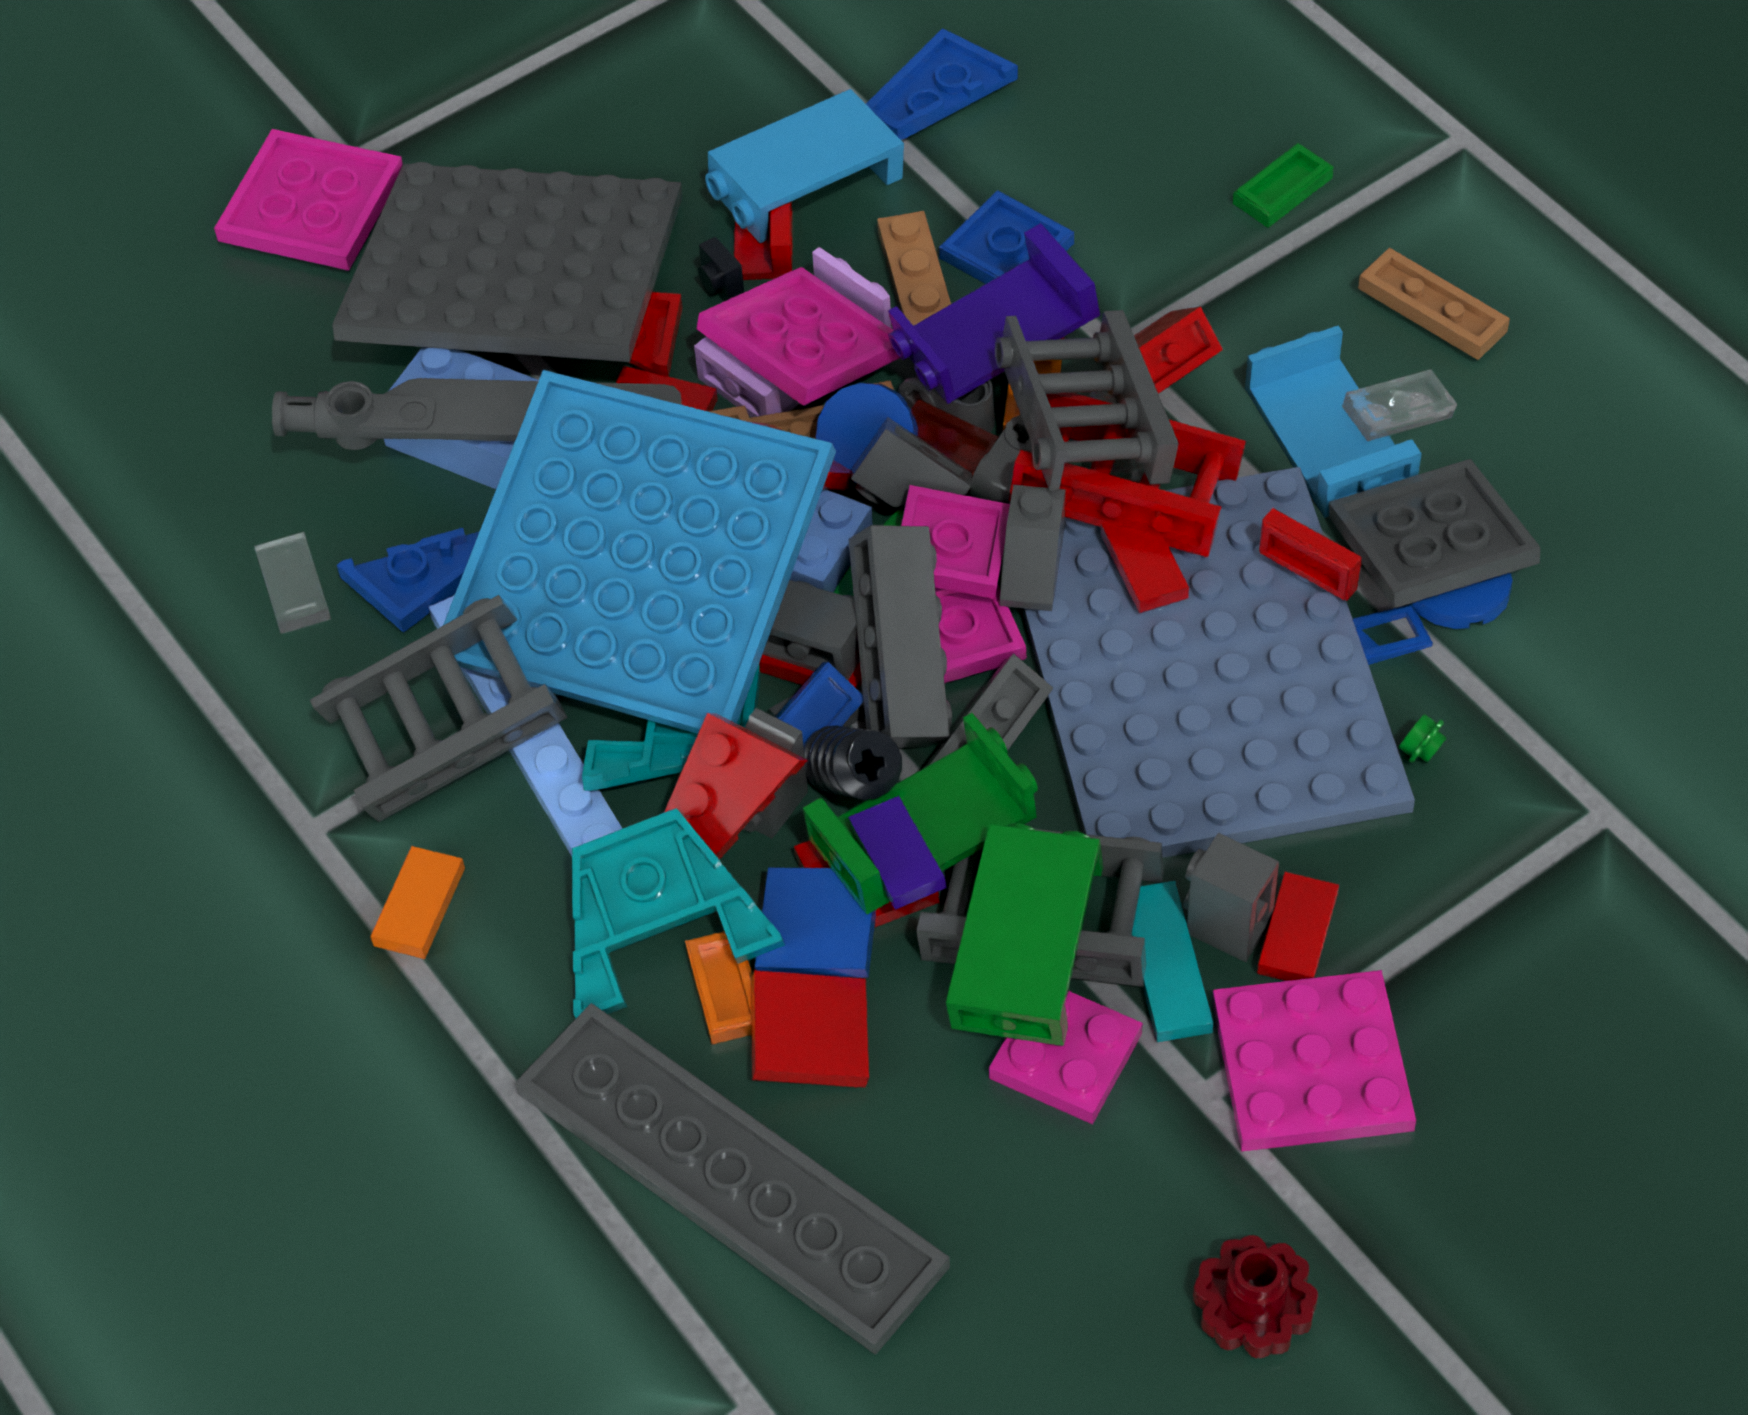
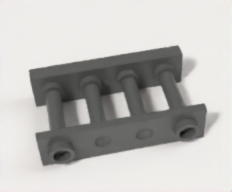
(1122, 376)
(481, 735)
(1100, 956)

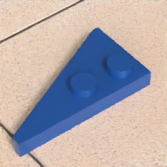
(411, 576)

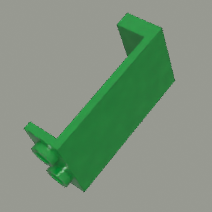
(948, 804)
(1023, 933)

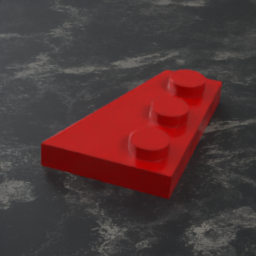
(729, 780)

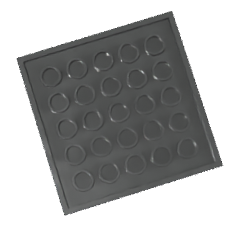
(511, 262)

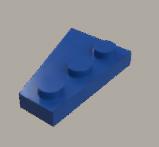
(939, 82)

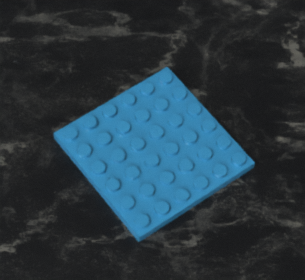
(641, 549)

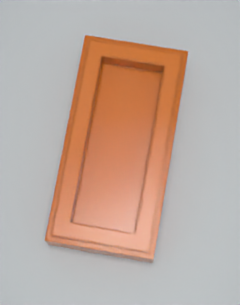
(417, 902)
(721, 987)

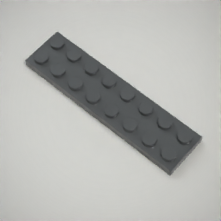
(734, 1178)

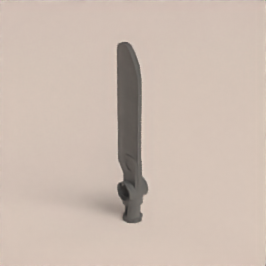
(422, 410)

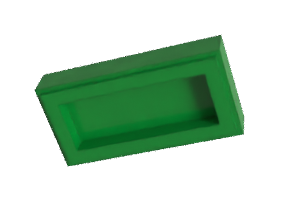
(1283, 185)

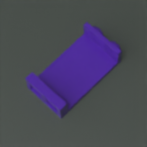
(957, 344)

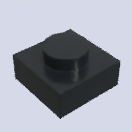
(720, 270)

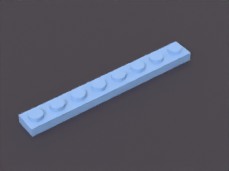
(547, 764)

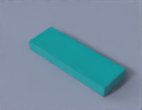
(1172, 973)

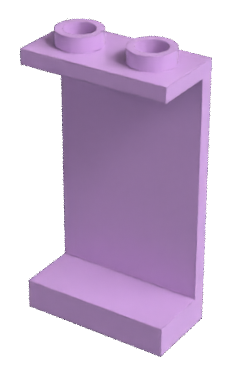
(744, 386)

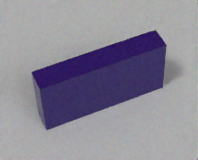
(898, 852)

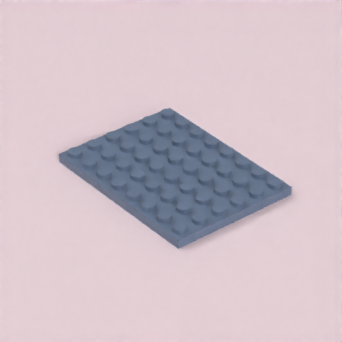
(1219, 708)

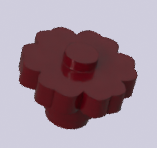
(1255, 1296)

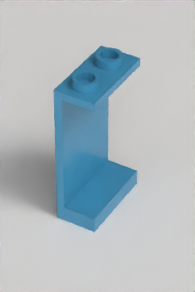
(801, 157)
(1301, 400)

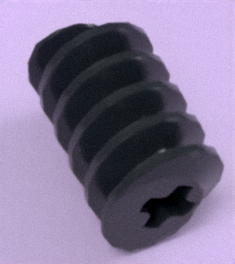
(852, 762)

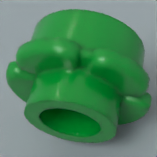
(1423, 739)

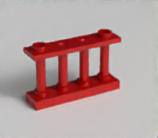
(1101, 498)

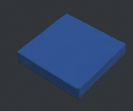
(995, 240)
(819, 925)

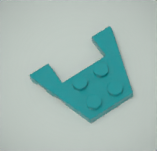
(659, 755)
(644, 885)

